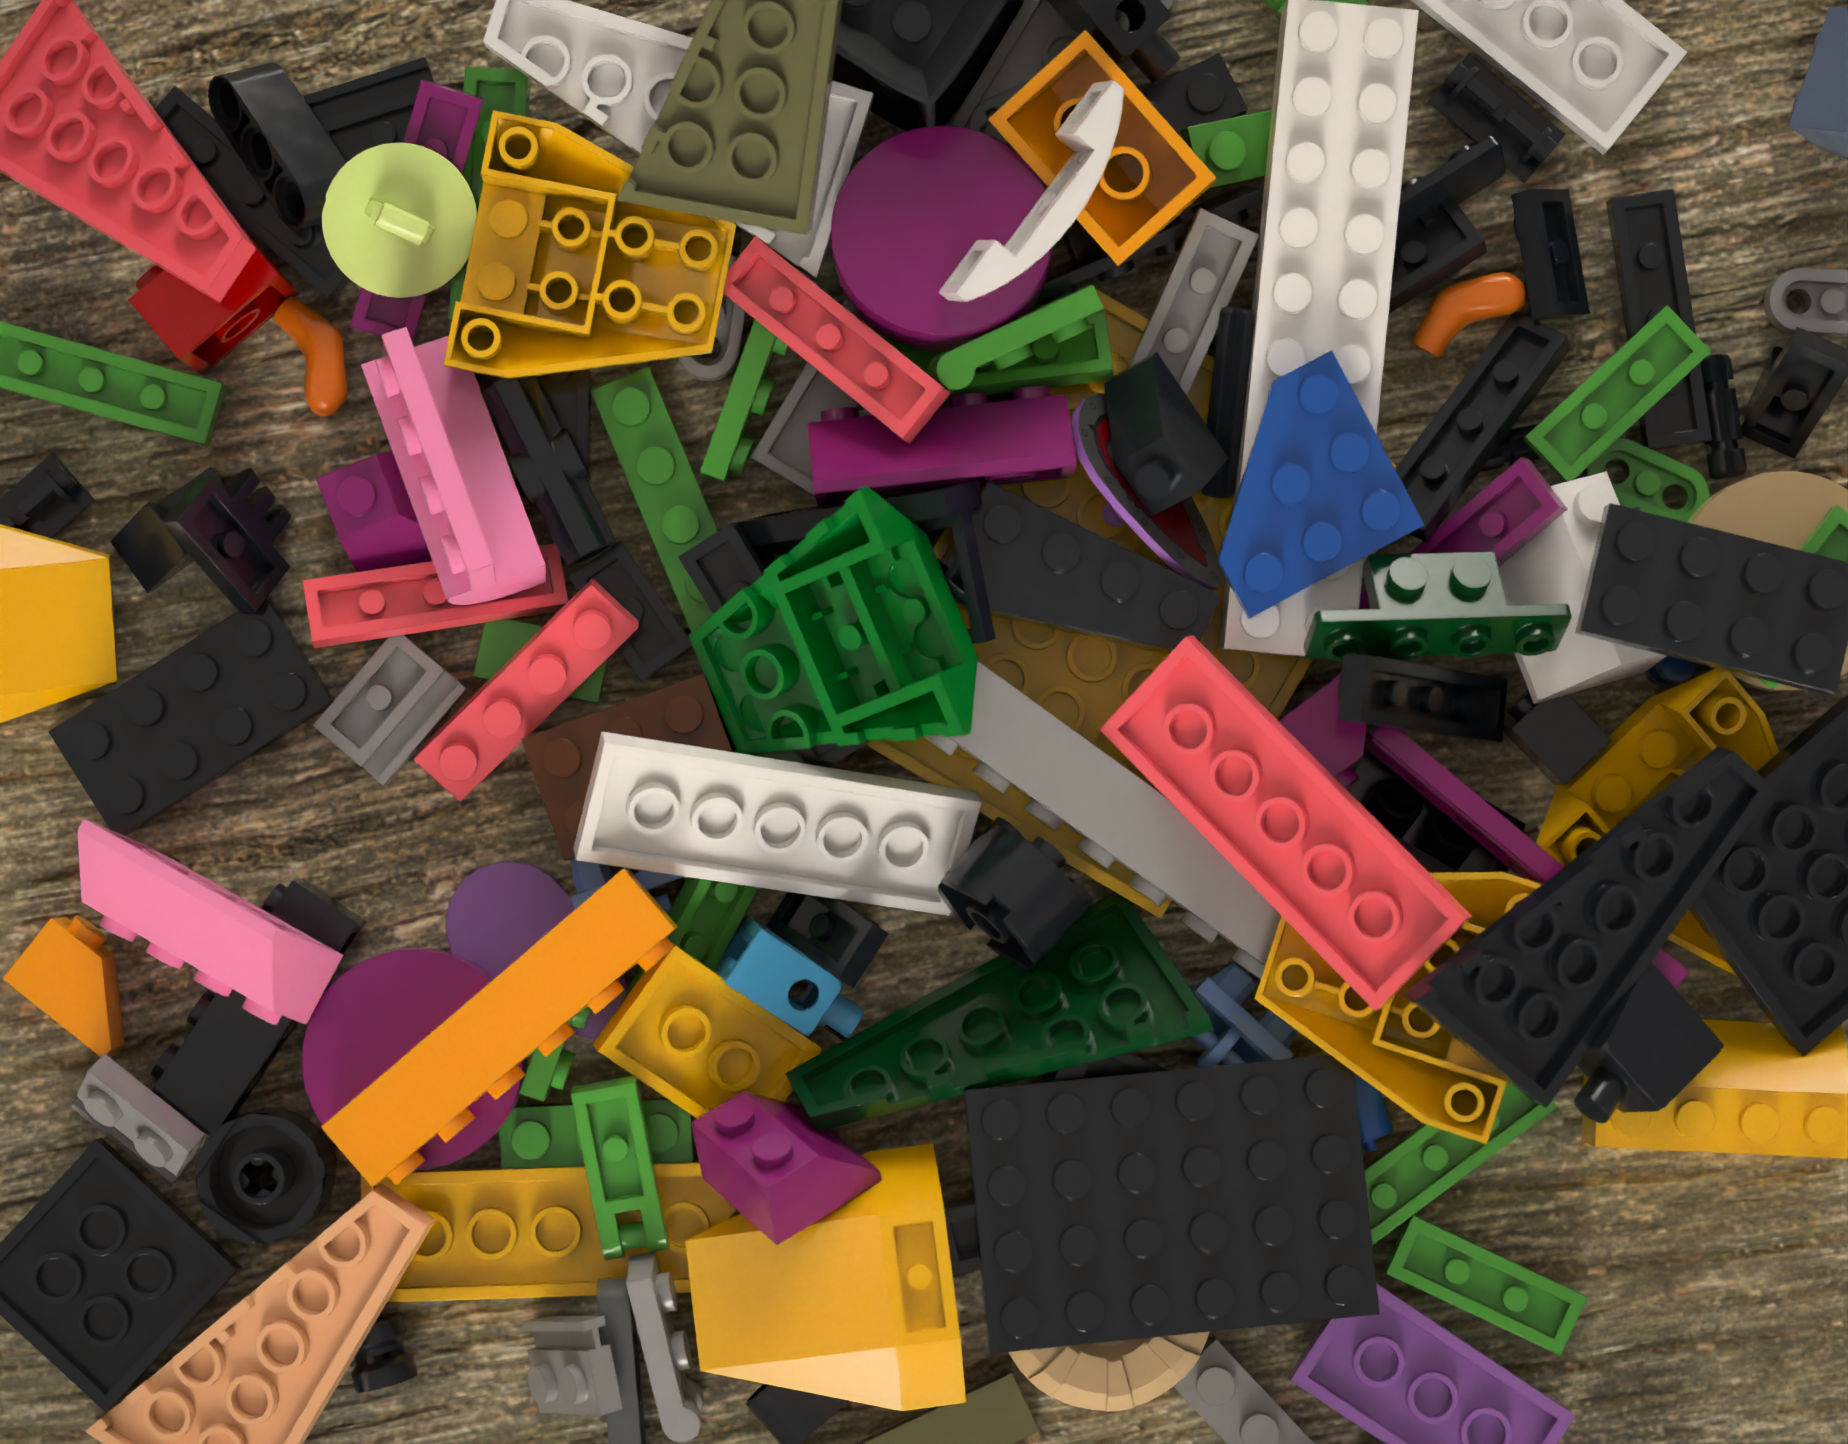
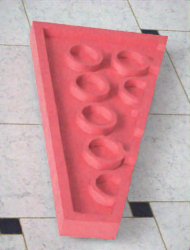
(102, 153)

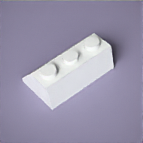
(1556, 571)

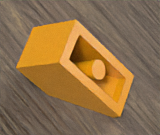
(73, 982)

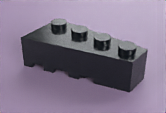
(1078, 581)

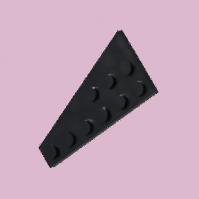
(1567, 955)

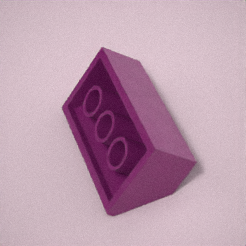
(960, 443)

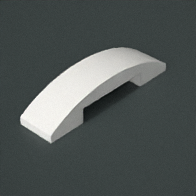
(1089, 133)

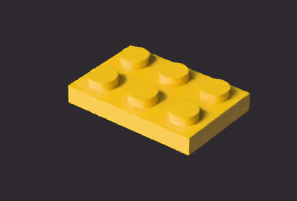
(701, 1038)

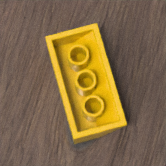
(1747, 1101)

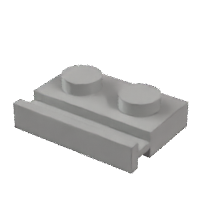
(390, 707)
(137, 1120)
(571, 1366)

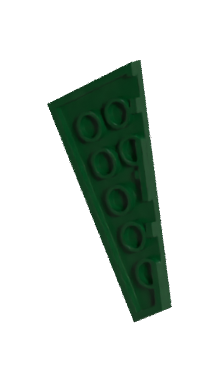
(1087, 1000)

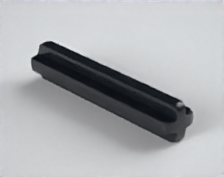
(1229, 394)

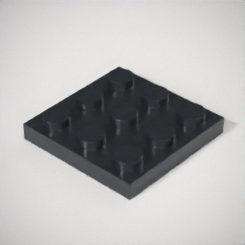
(107, 1274)

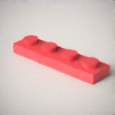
(833, 340)
(413, 601)
(526, 689)

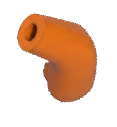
(1465, 303)
(323, 353)

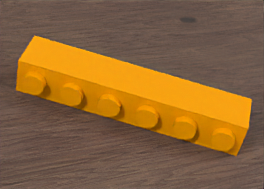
(500, 1028)

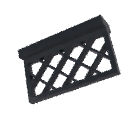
(926, 508)

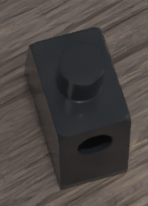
(1141, 41)
(1645, 1051)

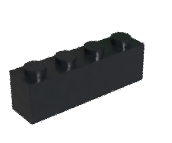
(230, 1047)

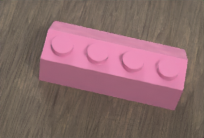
(202, 925)

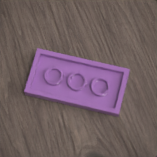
(1422, 1383)

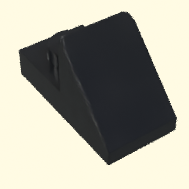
(1794, 391)
(149, 546)
(829, 933)

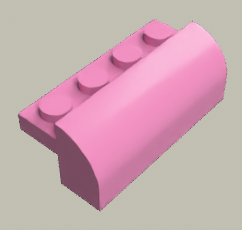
(454, 472)

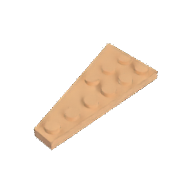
(284, 1346)

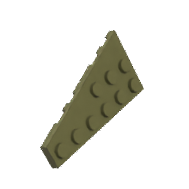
(744, 117)

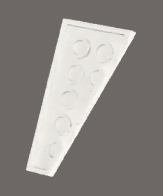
(621, 76)

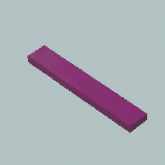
(1478, 818)

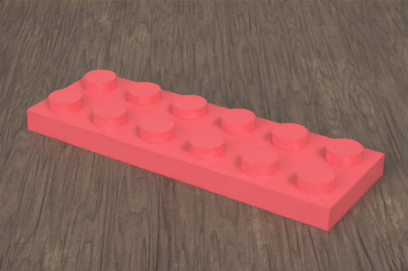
(1285, 822)

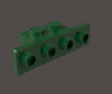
(1435, 609)

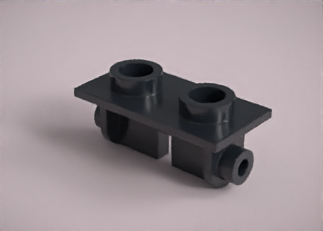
(1487, 106)
(45, 499)

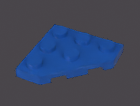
(1311, 490)

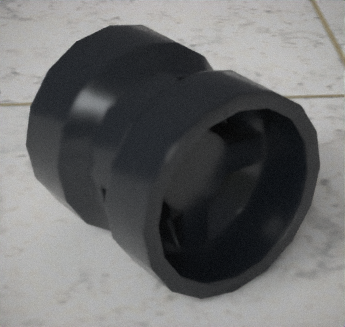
(387, 1369)

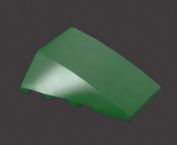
(843, 640)

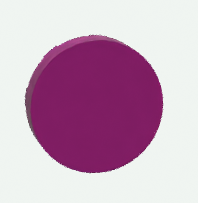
(912, 219)
(377, 1018)

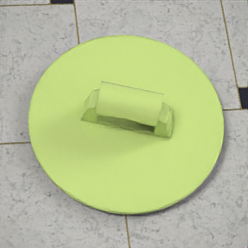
(399, 220)

